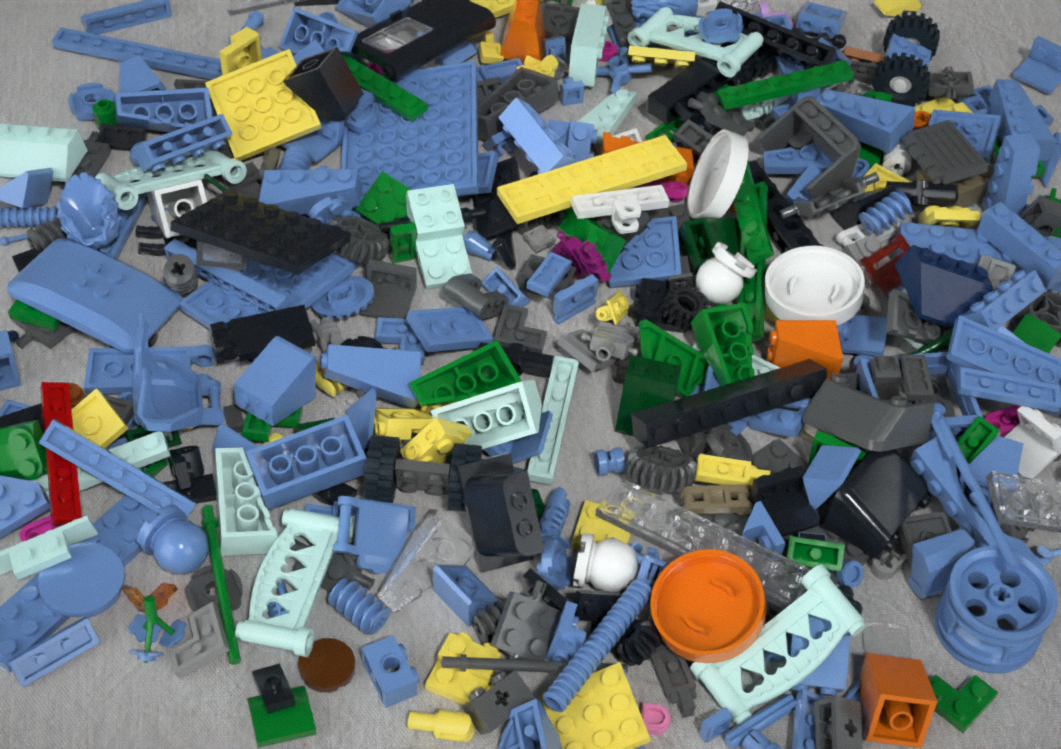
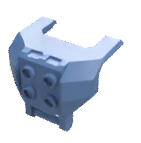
(168, 393)

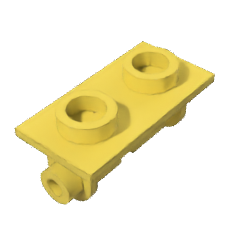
(614, 308)

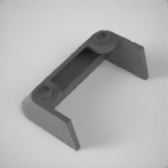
(810, 123)
(866, 419)

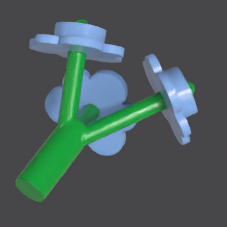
(149, 626)

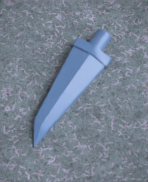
(1053, 160)

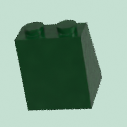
(645, 386)

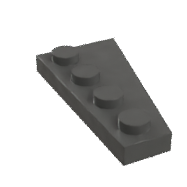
(904, 322)

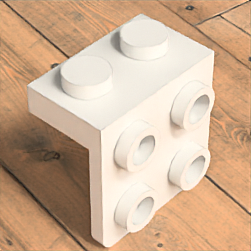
(1040, 441)

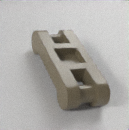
(717, 499)

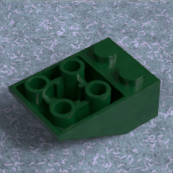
(702, 234)

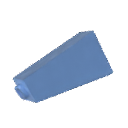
(374, 368)

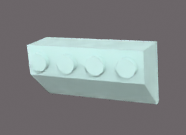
(38, 147)
(497, 415)

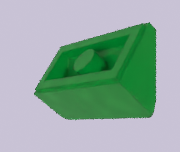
(977, 438)
(815, 553)

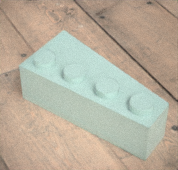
(241, 512)

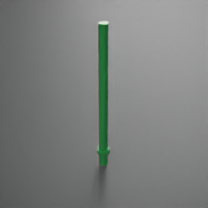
(210, 524)

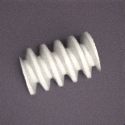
(898, 160)

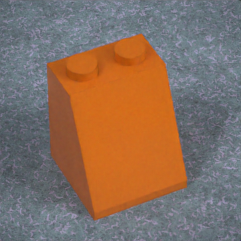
(523, 31)
(804, 340)
(895, 700)

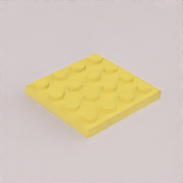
(261, 106)

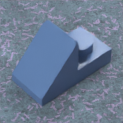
(762, 529)

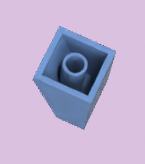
(277, 382)
(1000, 456)
(832, 673)

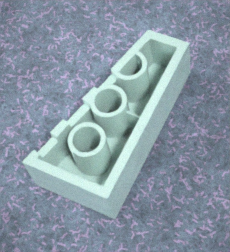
(588, 43)

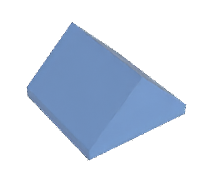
(28, 189)
(828, 472)
(462, 591)

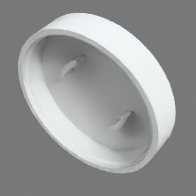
(717, 175)
(814, 285)

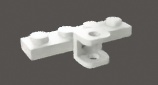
(621, 204)

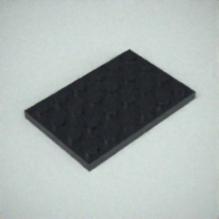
(261, 232)

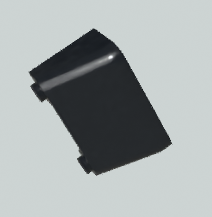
(876, 502)

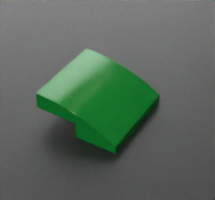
(283, 724)

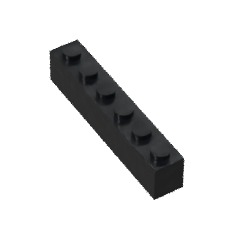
(688, 84)

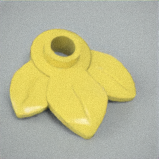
(546, 66)

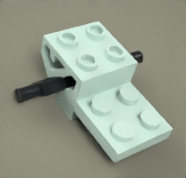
(438, 232)

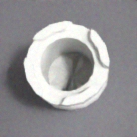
(722, 276)
(606, 564)

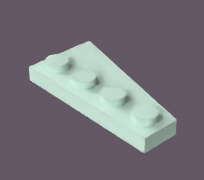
(610, 112)

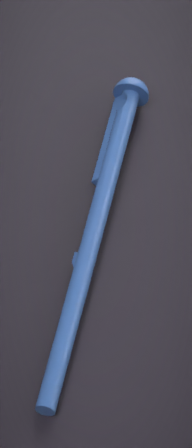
(954, 452)

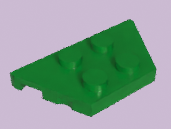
(664, 347)

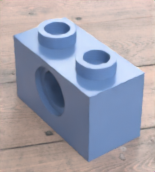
(390, 686)

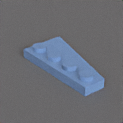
(795, 161)

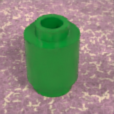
(104, 112)

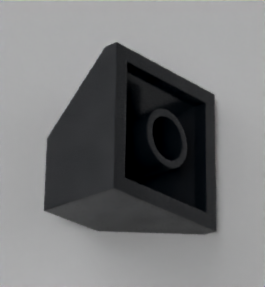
(848, 214)

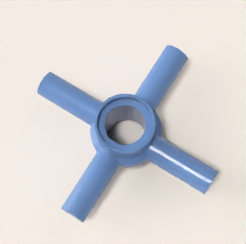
(621, 70)

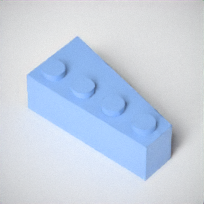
(535, 138)

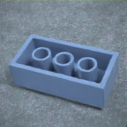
(307, 462)

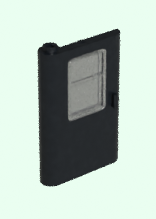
(421, 34)

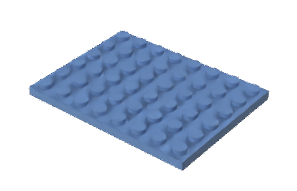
(432, 149)

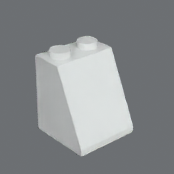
(177, 200)

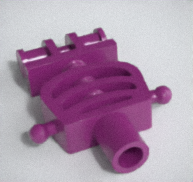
(583, 257)

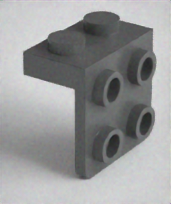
(393, 289)

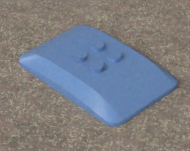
(94, 293)

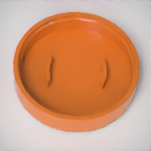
(708, 606)

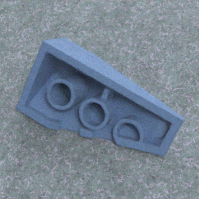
(306, 27)

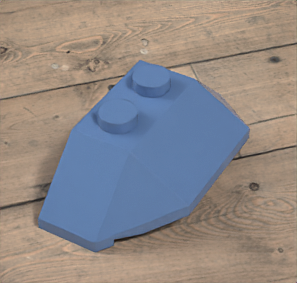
(530, 729)

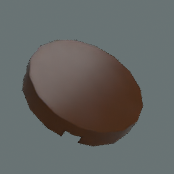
(327, 666)

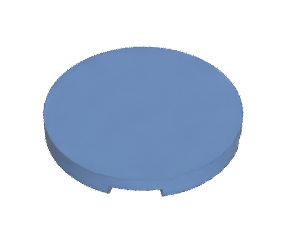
(83, 583)

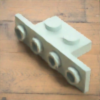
(45, 549)

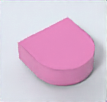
(655, 718)

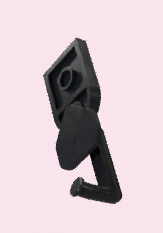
(497, 216)

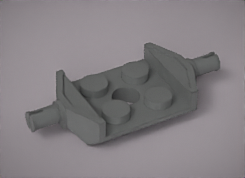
(853, 189)

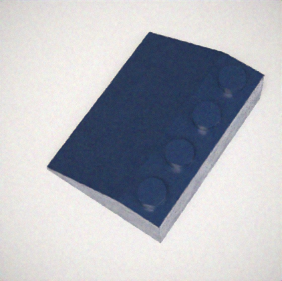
(941, 285)

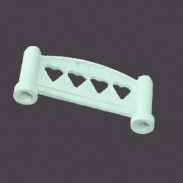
(728, 58)
(215, 164)
(822, 601)
(289, 629)

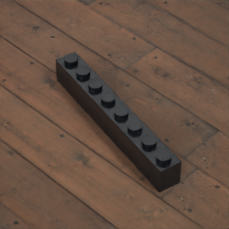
(727, 403)

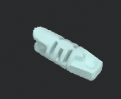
(756, 110)

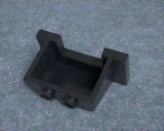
(500, 512)

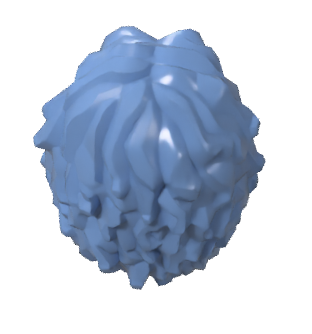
(88, 211)

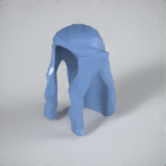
(648, 8)

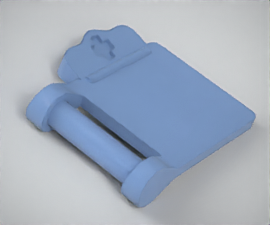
(378, 533)

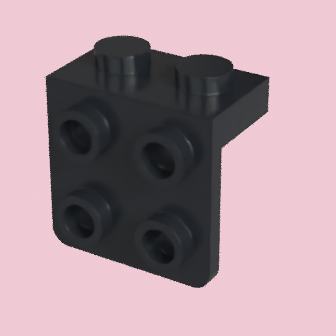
(785, 500)

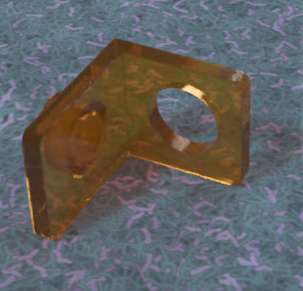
(161, 593)

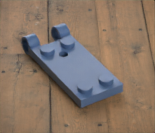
(112, 369)

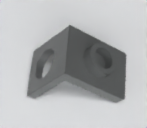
(686, 276)

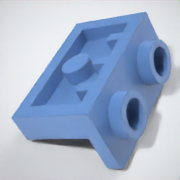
(566, 638)

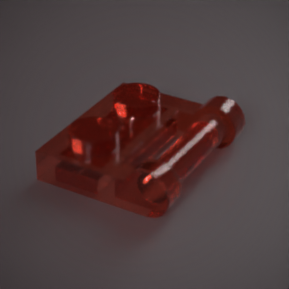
(887, 276)

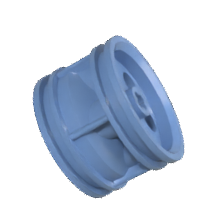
(986, 581)

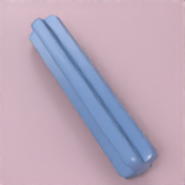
(760, 720)

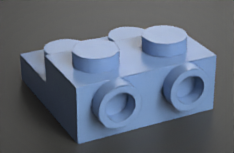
(820, 19)
(575, 136)

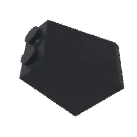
(326, 84)

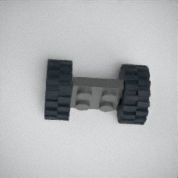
(386, 469)

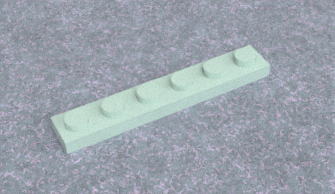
(557, 401)
(137, 452)

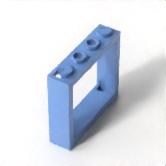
(936, 364)

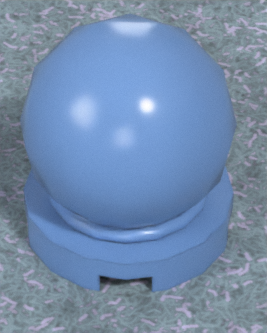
(174, 541)

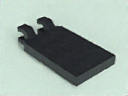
(252, 333)

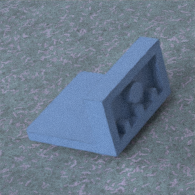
(1042, 66)
(321, 141)
(863, 335)
(526, 446)

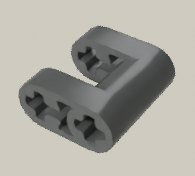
(465, 291)

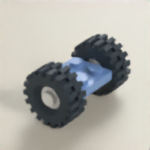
(909, 48)

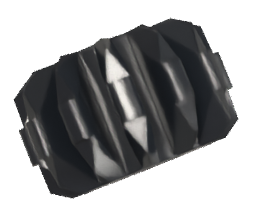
(638, 642)

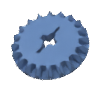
(345, 298)

